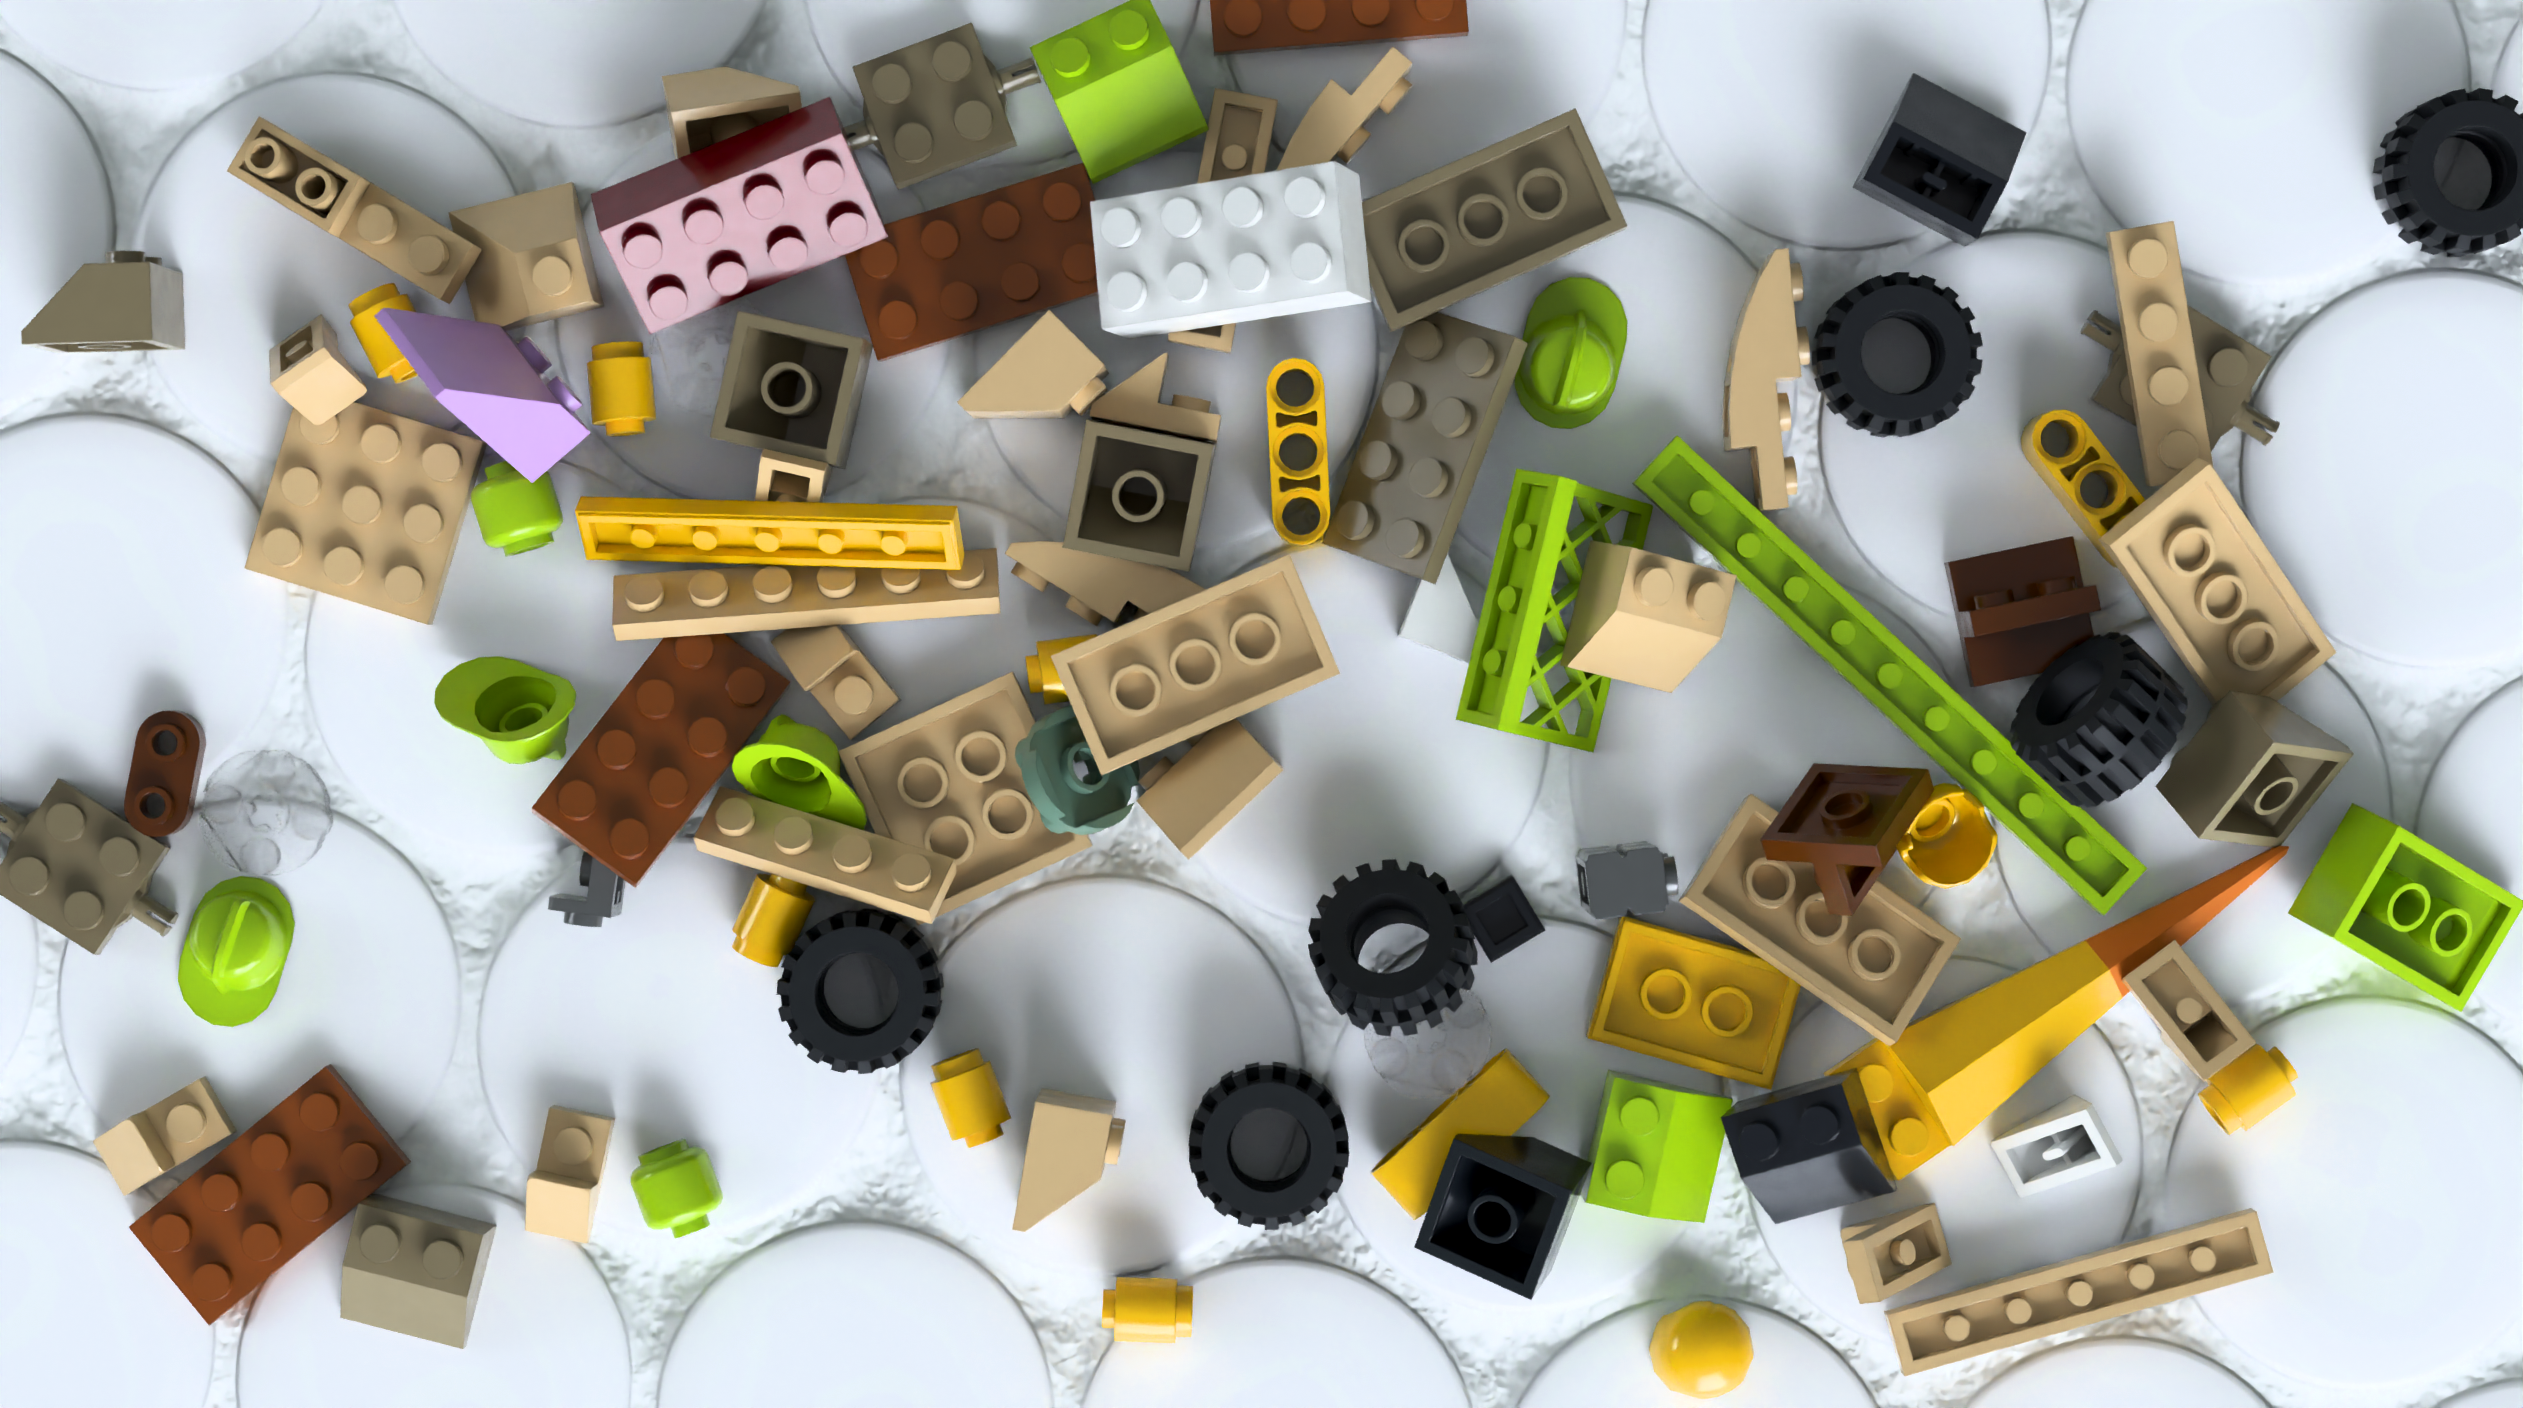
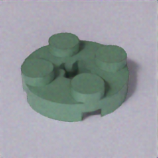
(1055, 789)

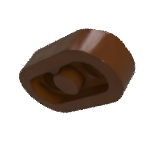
(170, 776)

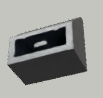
(1941, 161)

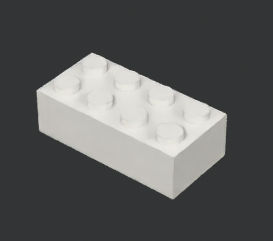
(1230, 250)

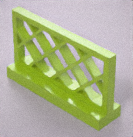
(1522, 601)

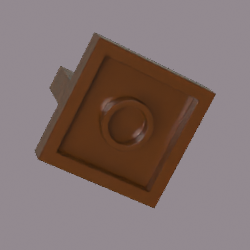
(2020, 609)
(1847, 826)

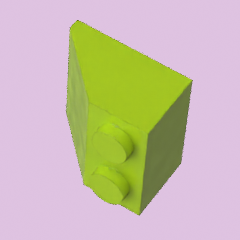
(1119, 88)
(1655, 1148)

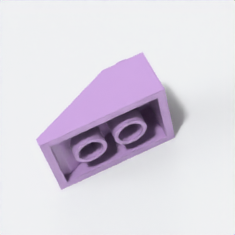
(491, 386)

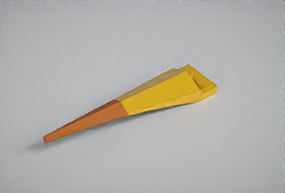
(1984, 1047)

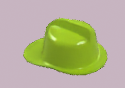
(1571, 353)
(509, 706)
(799, 770)
(236, 951)

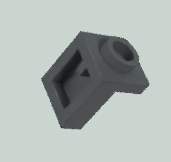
(602, 900)

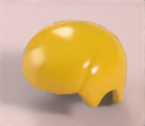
(1948, 838)
(1701, 1350)

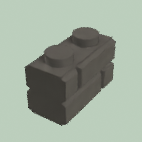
(1625, 879)

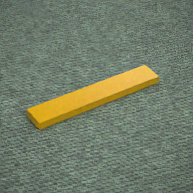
(771, 532)

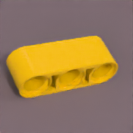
(1306, 421)
(2066, 473)
(1490, 1104)

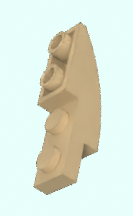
(1337, 119)
(354, 210)
(1764, 352)
(1099, 582)

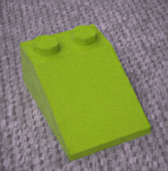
(2406, 906)

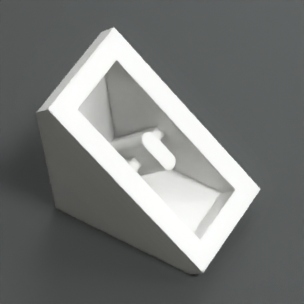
(1441, 616)
(2056, 1147)

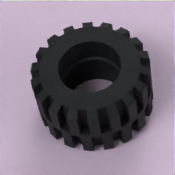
(2411, 184)
(1950, 343)
(2098, 719)
(1379, 901)
(814, 1022)
(1278, 1200)

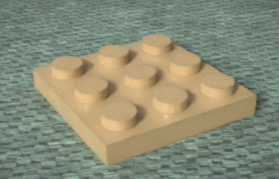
(367, 509)
(957, 790)

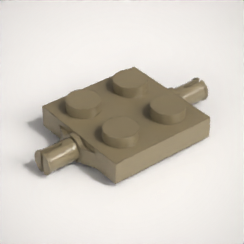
(936, 105)
(2225, 371)
(81, 868)

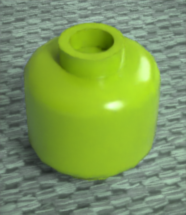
(515, 511)
(676, 1188)

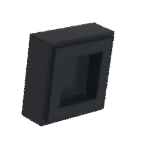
(1502, 918)

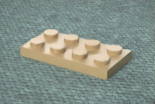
(2216, 589)
(1195, 664)
(1862, 964)

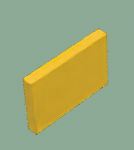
(1693, 1003)

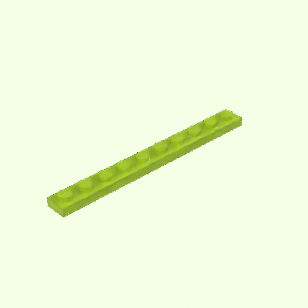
(1887, 674)

